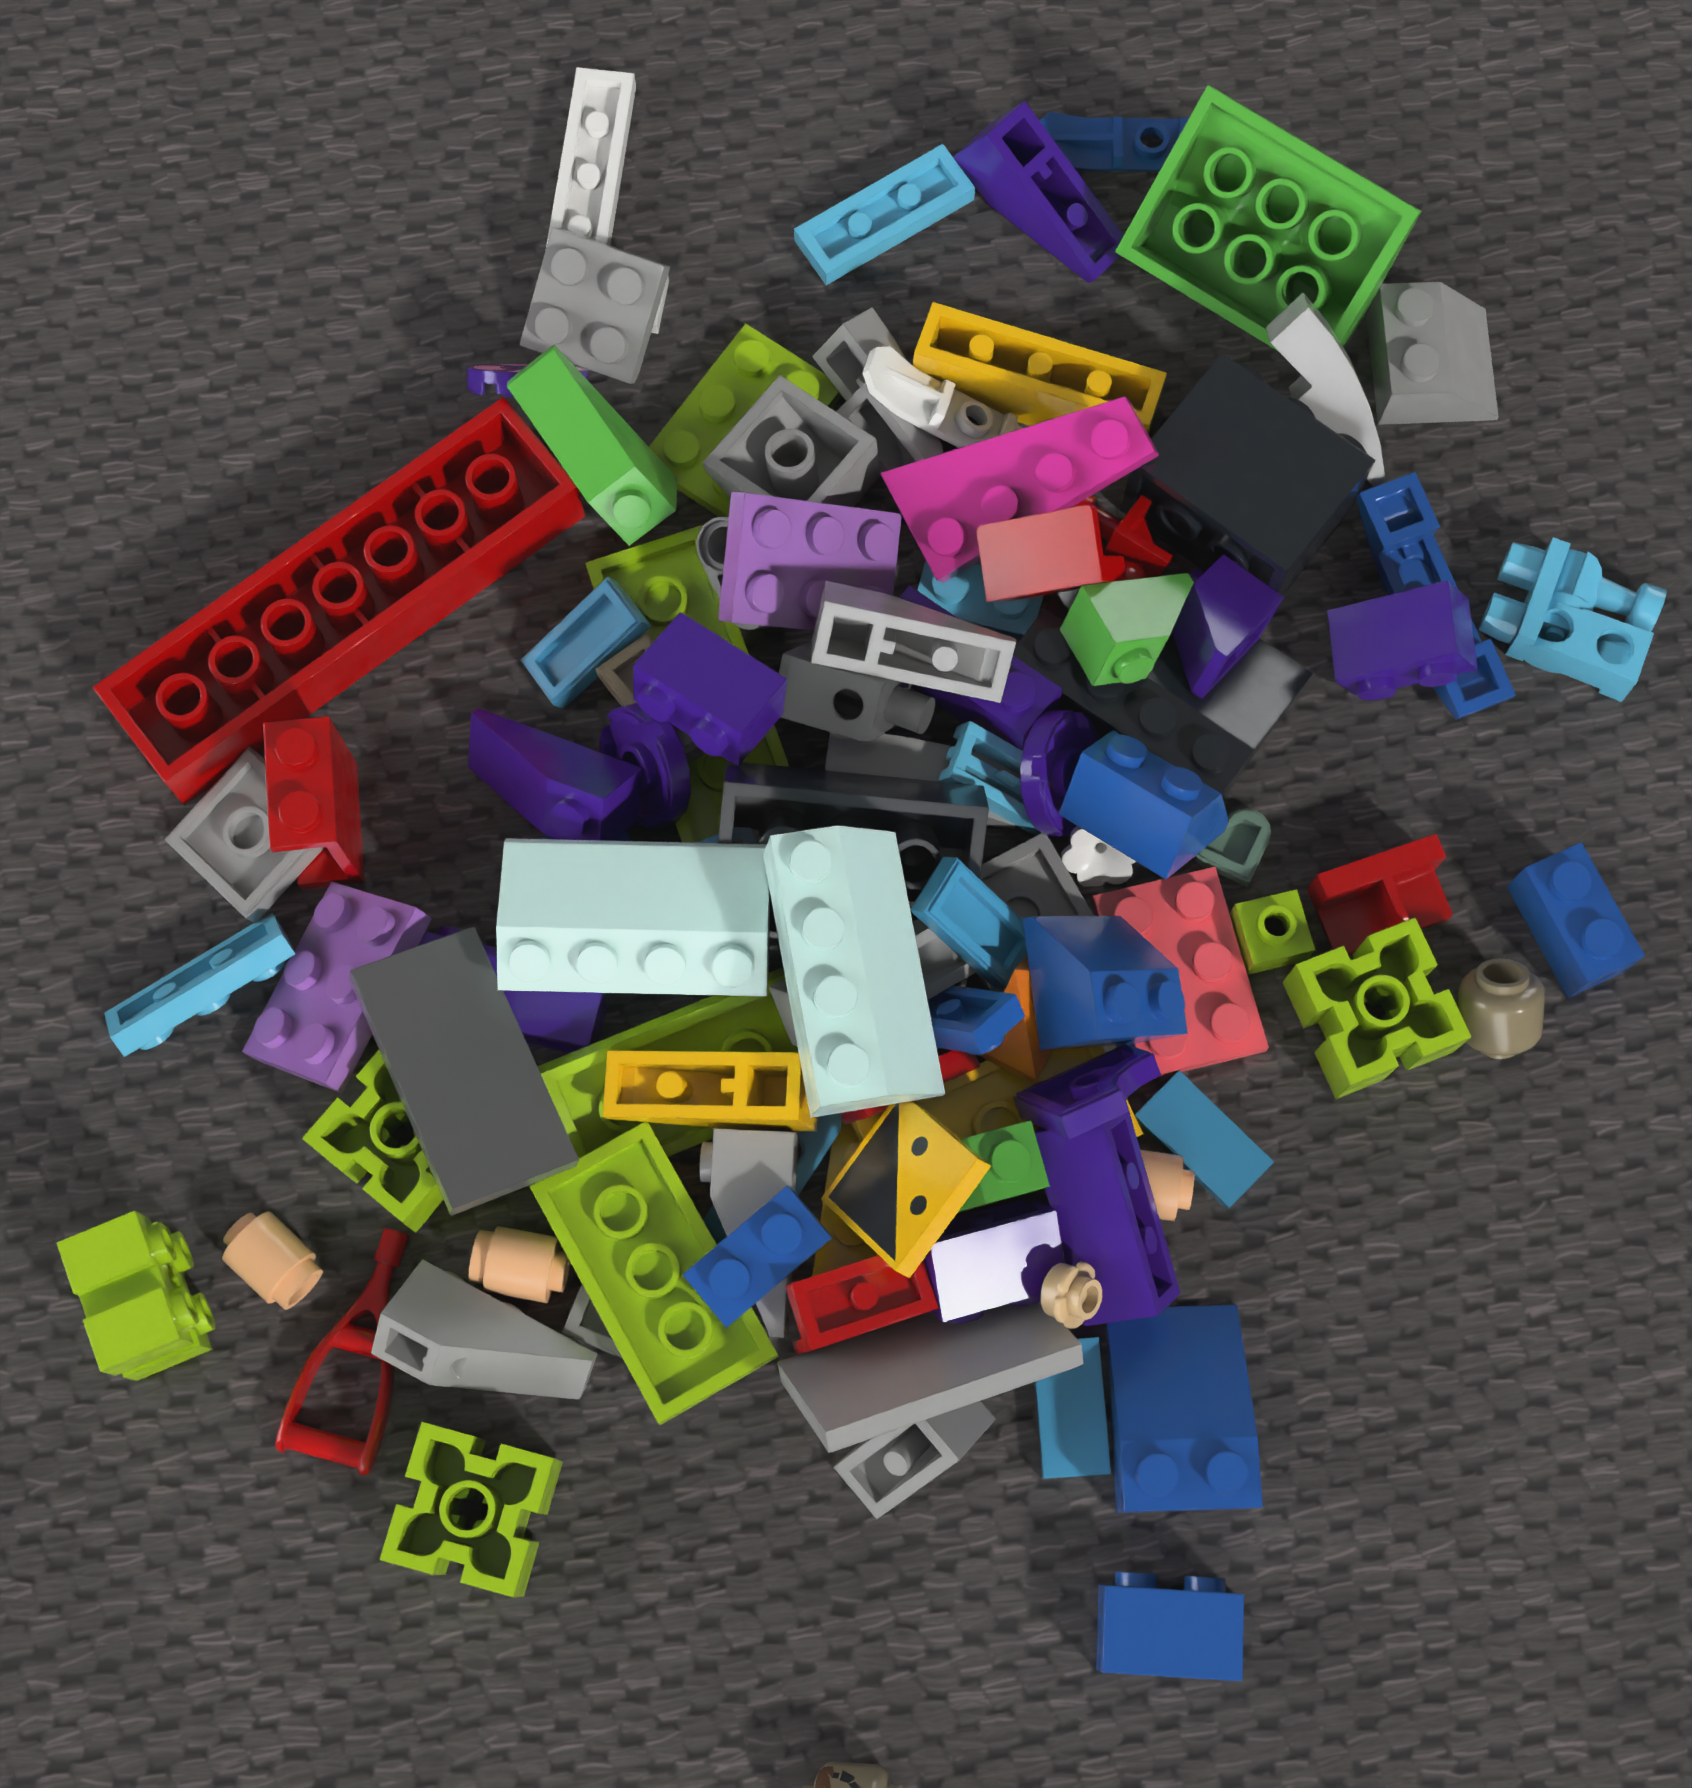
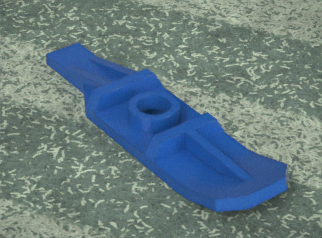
(1112, 141)

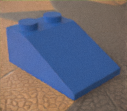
(1182, 1412)

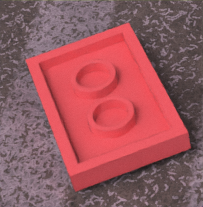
(1194, 931)

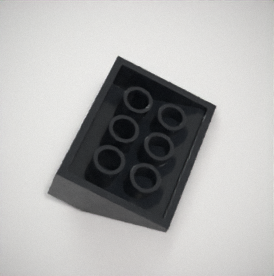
(1204, 735)
(926, 815)

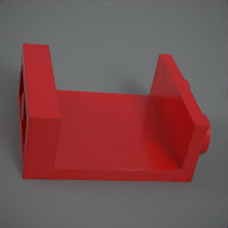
(314, 799)

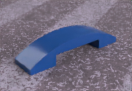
(1407, 557)

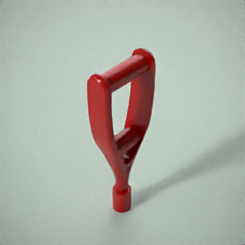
(355, 1340)

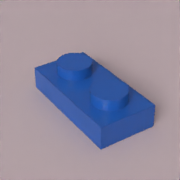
(973, 1018)
(757, 1256)

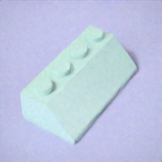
(633, 917)
(852, 969)

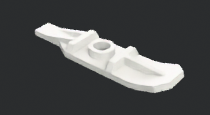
(931, 403)

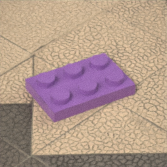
(787, 550)
(313, 1015)

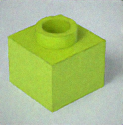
(1261, 949)

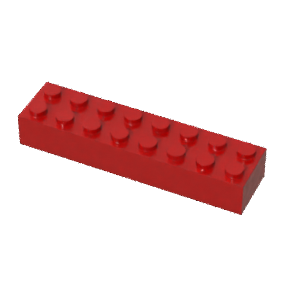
(342, 599)

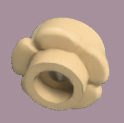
(1071, 1293)

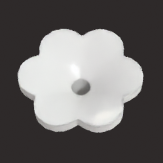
(1095, 860)

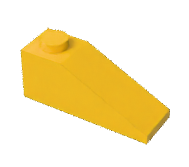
(708, 1089)

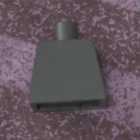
(849, 701)

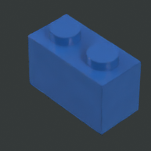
(1575, 920)
(1170, 1630)

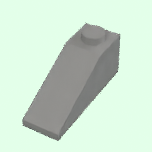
(909, 643)
(744, 1175)

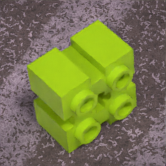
(1386, 972)
(363, 1141)
(133, 1298)
(435, 1533)

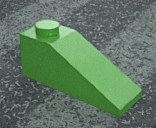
(595, 446)

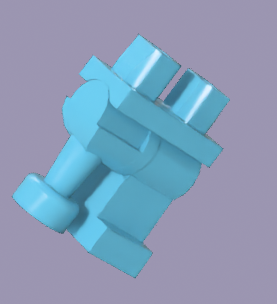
(1557, 620)

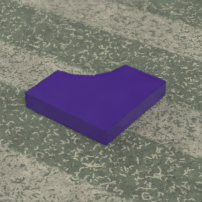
(1088, 1092)

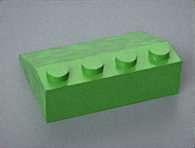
(1260, 217)

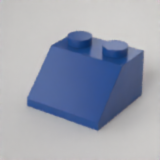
(1143, 804)
(1100, 983)

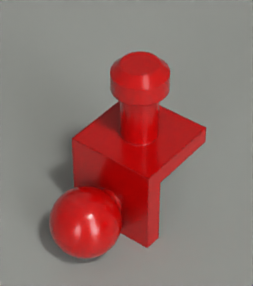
(1131, 539)

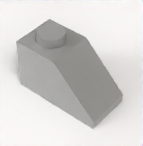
(904, 1460)

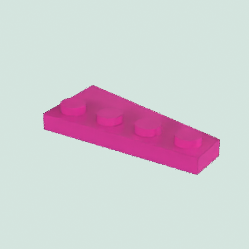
(1015, 477)

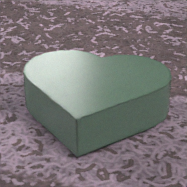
(1239, 847)

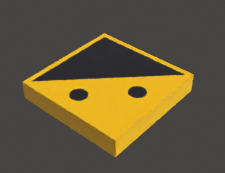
(905, 1184)

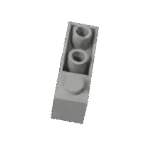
(469, 1340)

